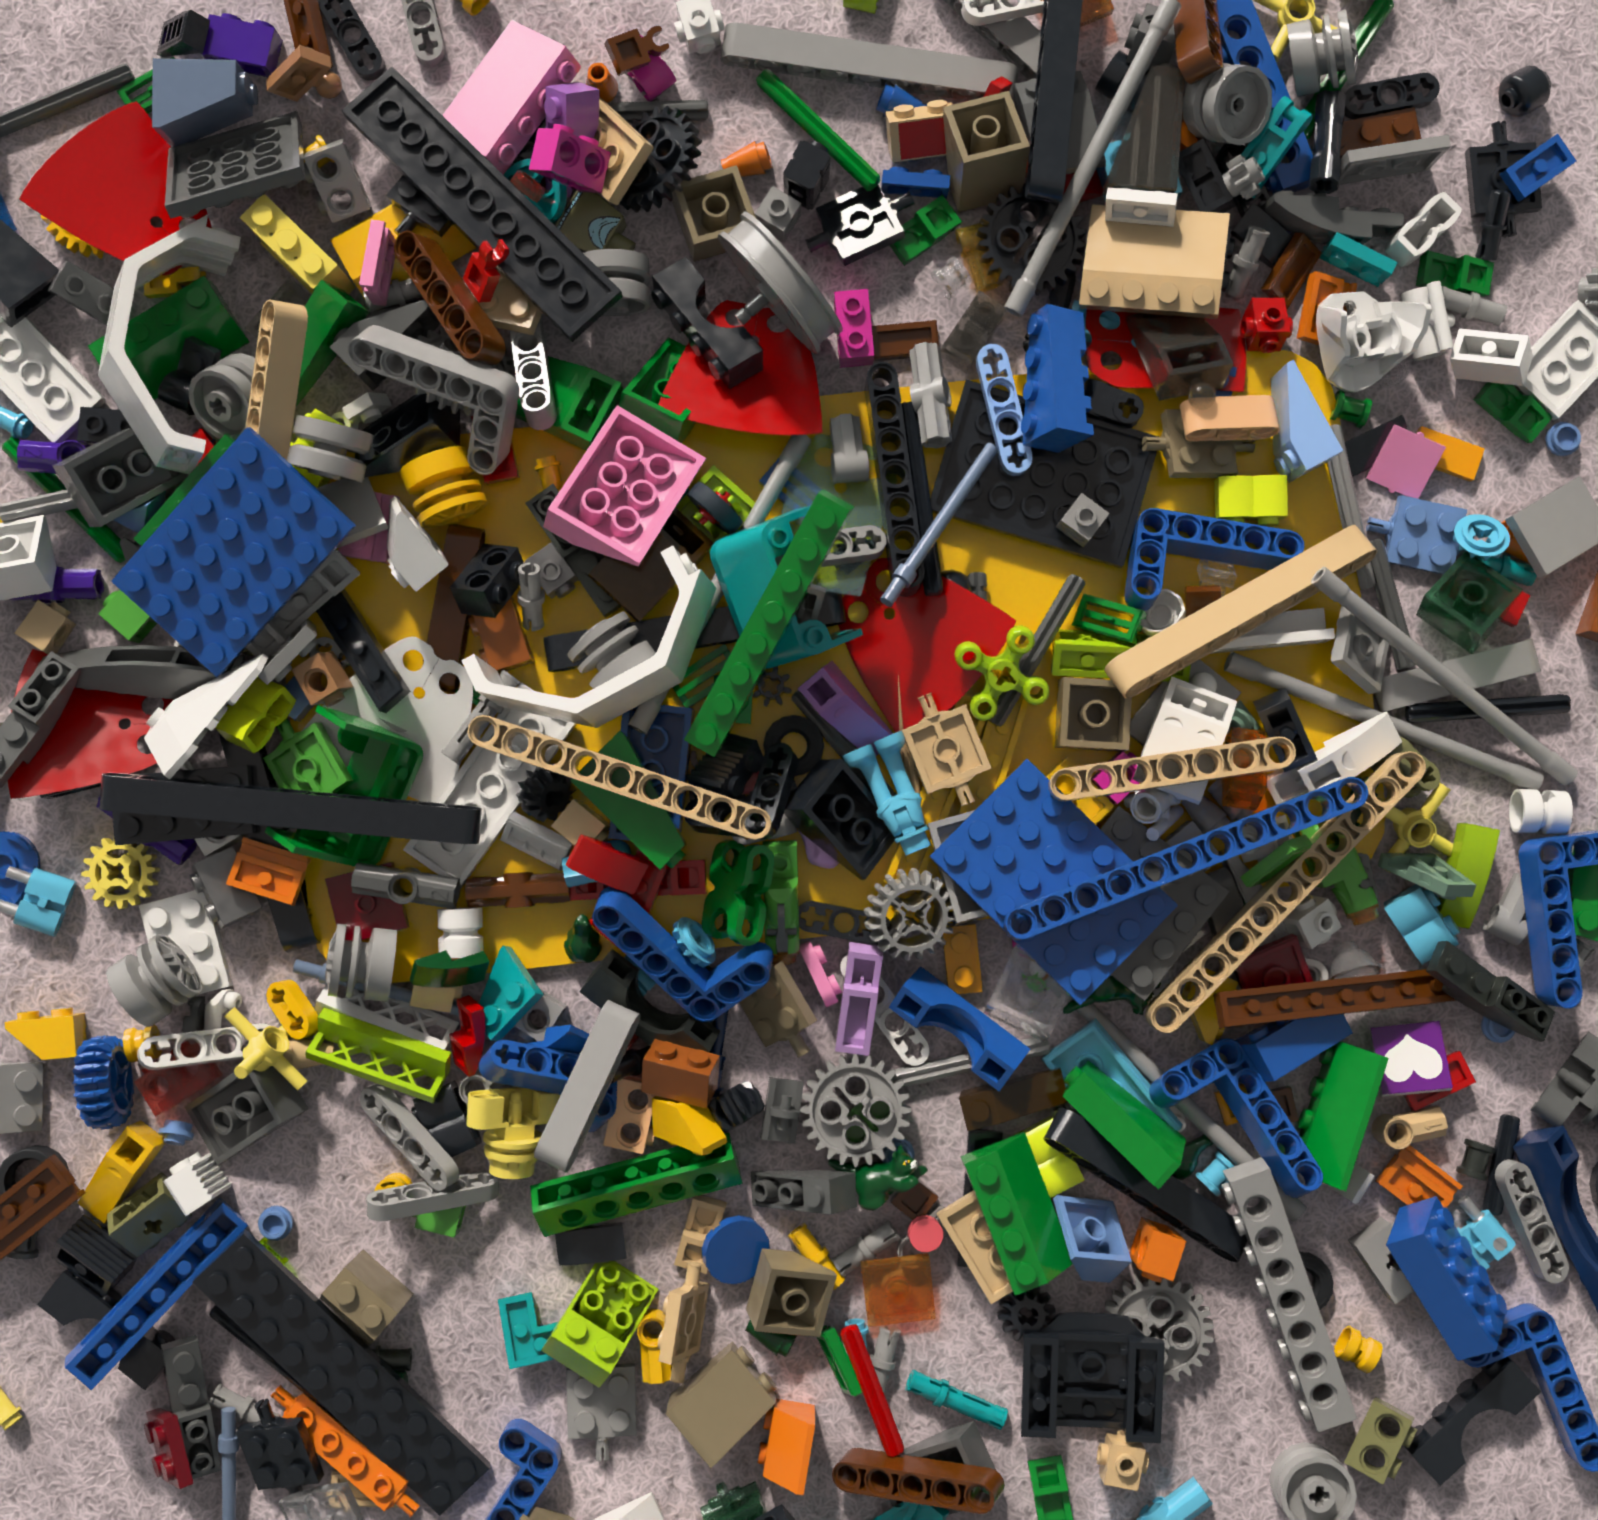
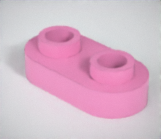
(827, 986)

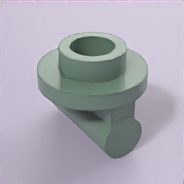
(1242, 718)

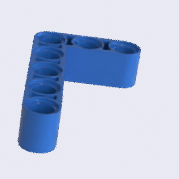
(1199, 545)
(1557, 906)
(655, 951)
(1245, 1108)
(1548, 1375)

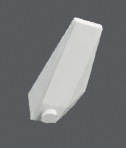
(183, 724)

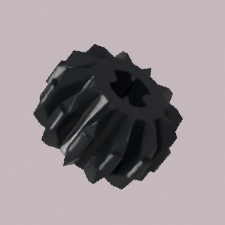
(545, 793)
(736, 1106)
(1020, 1323)

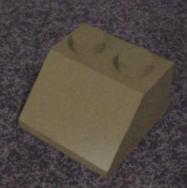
(789, 1294)

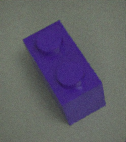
(252, 45)

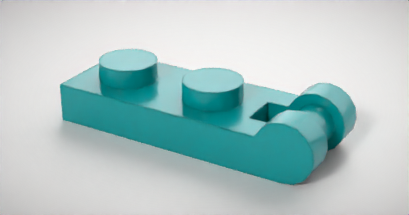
(1273, 141)

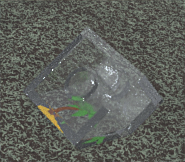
(1026, 997)

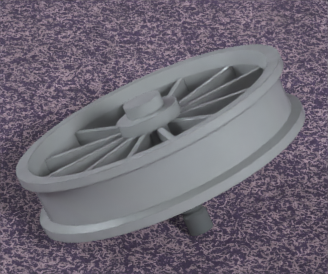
(779, 284)

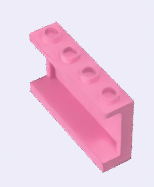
(508, 93)

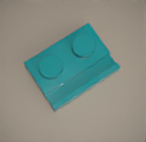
(1357, 259)

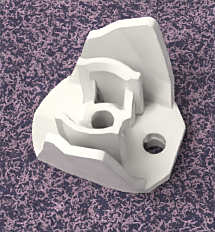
(1368, 338)

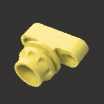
(511, 1124)

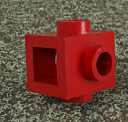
(1266, 324)

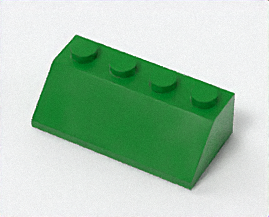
(158, 334)
(1341, 1109)
(1018, 1212)

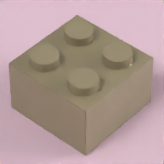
(708, 207)
(1092, 715)

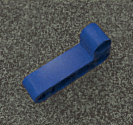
(508, 1064)
(529, 1469)

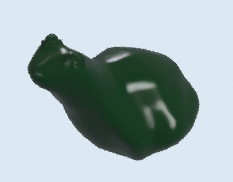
(582, 941)
(1190, 1156)

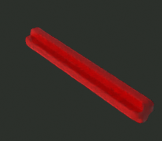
(872, 1390)

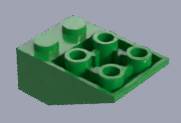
(581, 400)

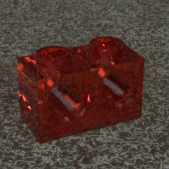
(181, 1082)

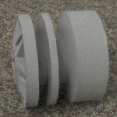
(1322, 53)
(609, 649)
(361, 962)
(154, 980)

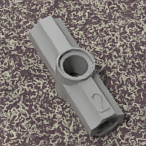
(930, 395)

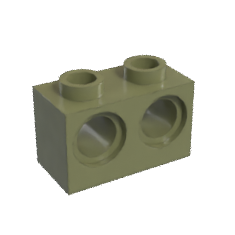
(1372, 1436)

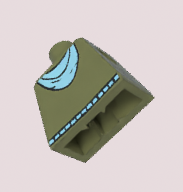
(593, 224)

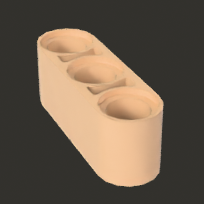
(1231, 419)

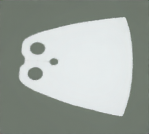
(428, 720)

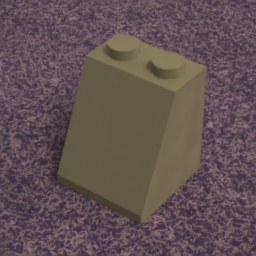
(984, 150)
(366, 1297)
(721, 1402)

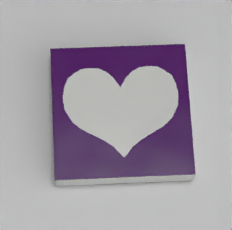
(1415, 1058)

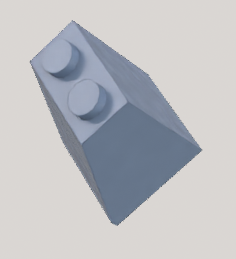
(199, 97)

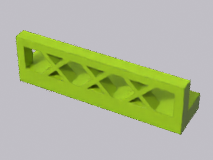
(1087, 654)
(380, 1044)

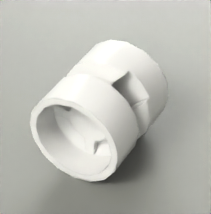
(1546, 811)
(460, 931)

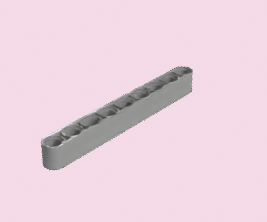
(862, 62)

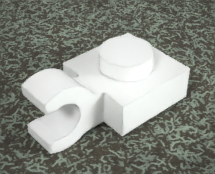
(365, 409)

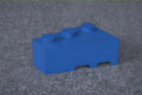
(1288, 1044)

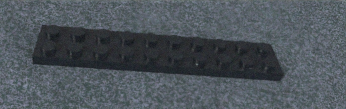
(482, 203)
(341, 1371)

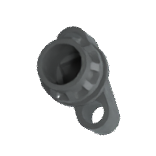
(1573, 1085)

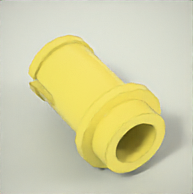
(8, 1412)

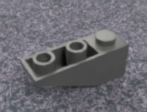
(805, 1190)

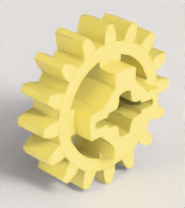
(106, 864)

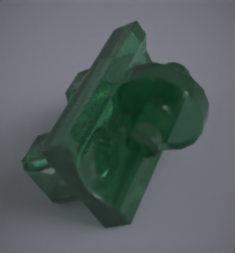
(734, 1503)

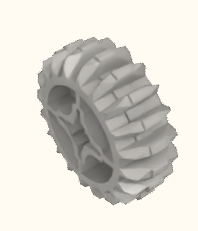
(901, 925)

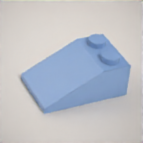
(1304, 433)

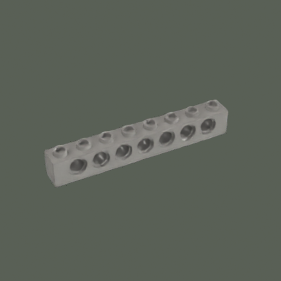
(1332, 1404)

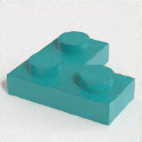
(520, 1331)

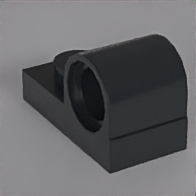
(194, 358)

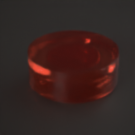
(528, 185)

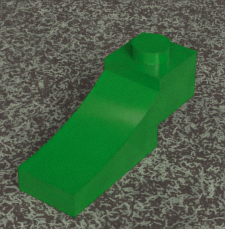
(1584, 899)

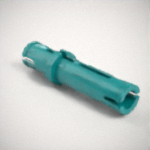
(950, 1397)

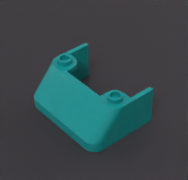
(744, 569)

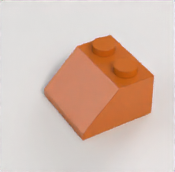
(788, 1444)

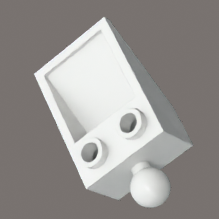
(1185, 720)

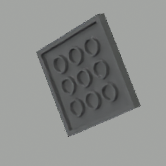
(234, 165)
(1196, 899)

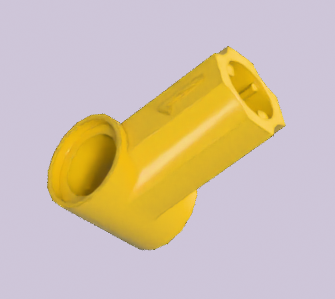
(652, 1370)

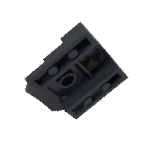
(1092, 1375)

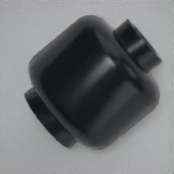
(1525, 90)

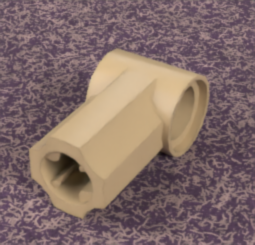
(1411, 1127)

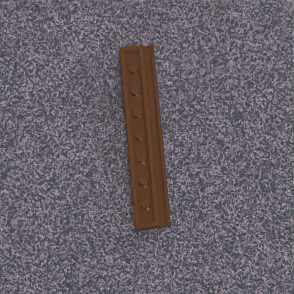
(35, 1202)

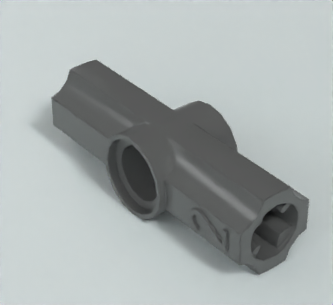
(385, 883)

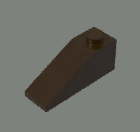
(1017, 1098)

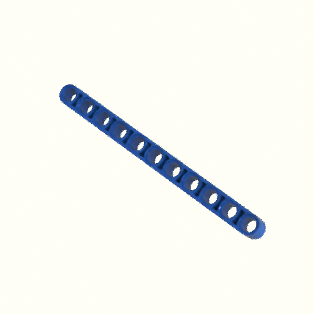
(1199, 849)

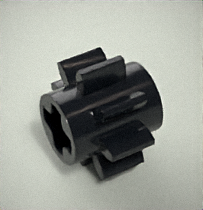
(780, 688)

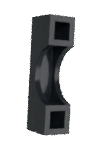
(729, 351)
(73, 1300)
(1438, 1441)

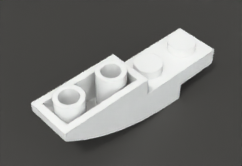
(1340, 758)

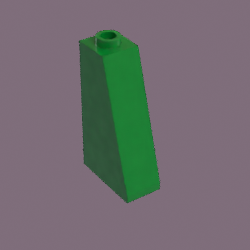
(328, 312)
(643, 824)
(1126, 1123)

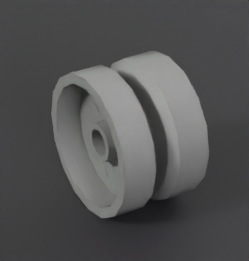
(1228, 105)
(628, 272)
(223, 394)
(330, 447)
(1312, 1484)

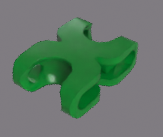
(738, 892)

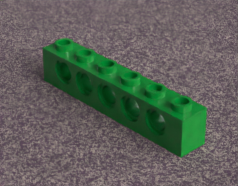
(632, 1186)

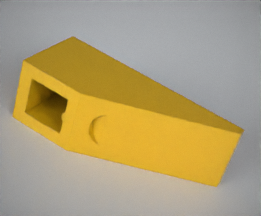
(121, 1169)

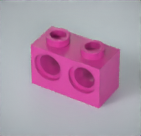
(570, 159)
(856, 340)

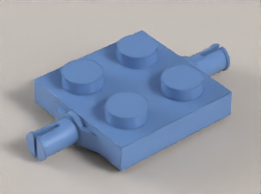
(1420, 534)

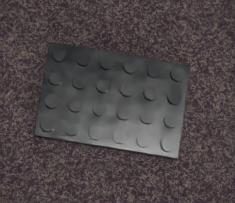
(1029, 506)

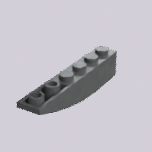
(141, 670)

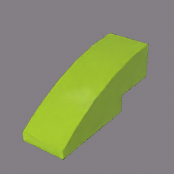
(1473, 857)

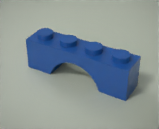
(930, 1002)

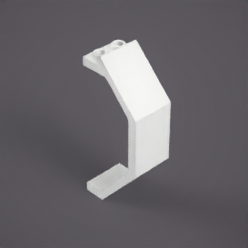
(191, 246)
(634, 685)

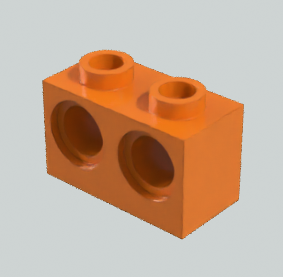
(1157, 1250)

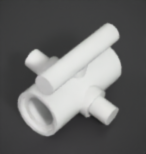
(1438, 335)
(1154, 806)

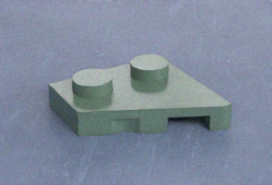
(1428, 872)

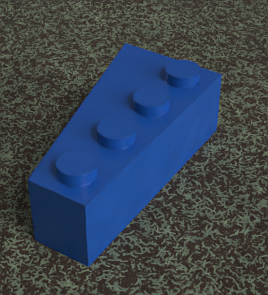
(1055, 380)

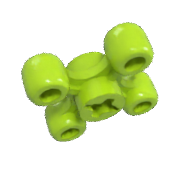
(994, 687)

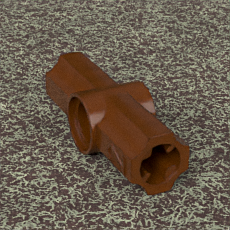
(516, 890)

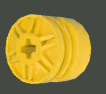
(442, 481)

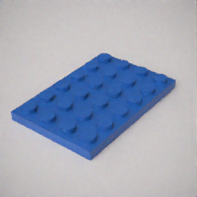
(233, 552)
(1032, 846)

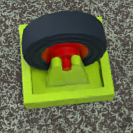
(716, 505)

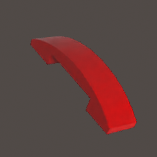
(684, 879)

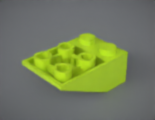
(600, 1321)

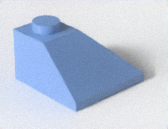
(1093, 1237)

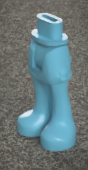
(899, 812)

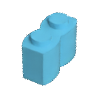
(1420, 921)

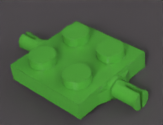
(307, 760)

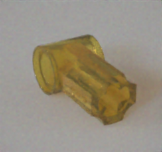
(977, 270)

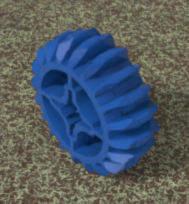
(103, 1082)

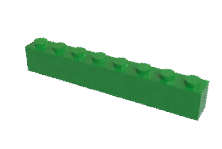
(769, 622)

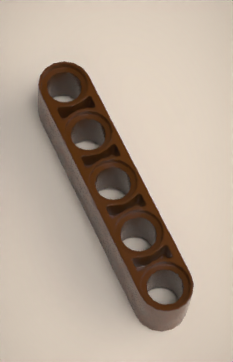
(1198, 39)
(449, 298)
(448, 626)
(932, 1474)

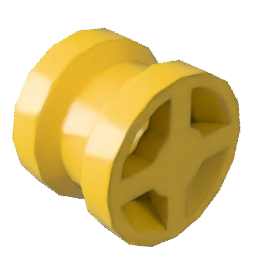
(133, 1039)

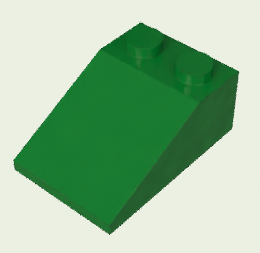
(647, 387)

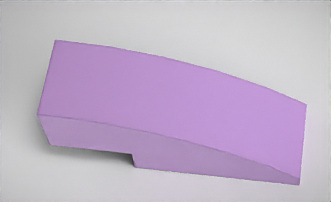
(859, 998)

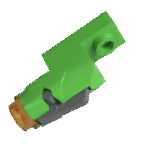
(1352, 882)
(783, 903)

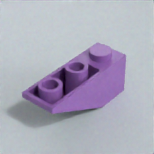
(572, 106)
(844, 707)

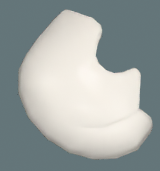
(1165, 612)

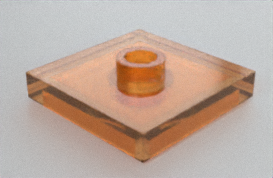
(898, 1290)

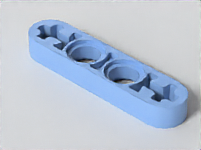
(1000, 410)

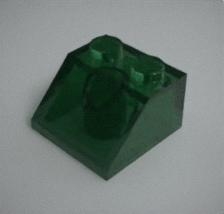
(1468, 602)

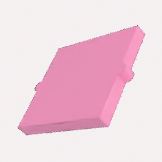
(1405, 462)

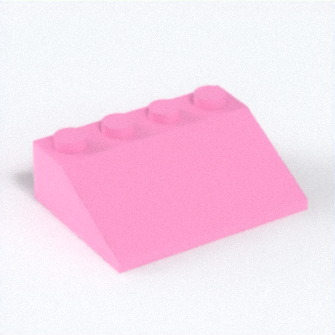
(623, 489)

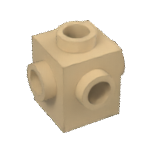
(1121, 1461)

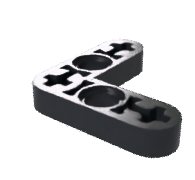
(774, 805)

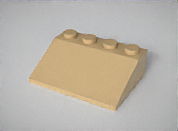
(1155, 265)

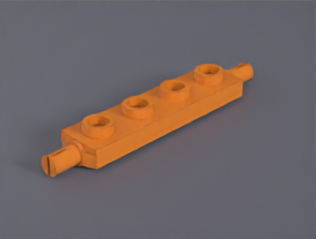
(348, 1453)

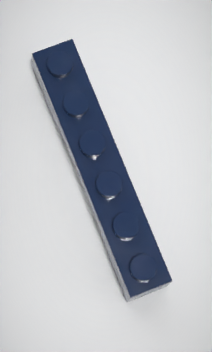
(1554, 1168)

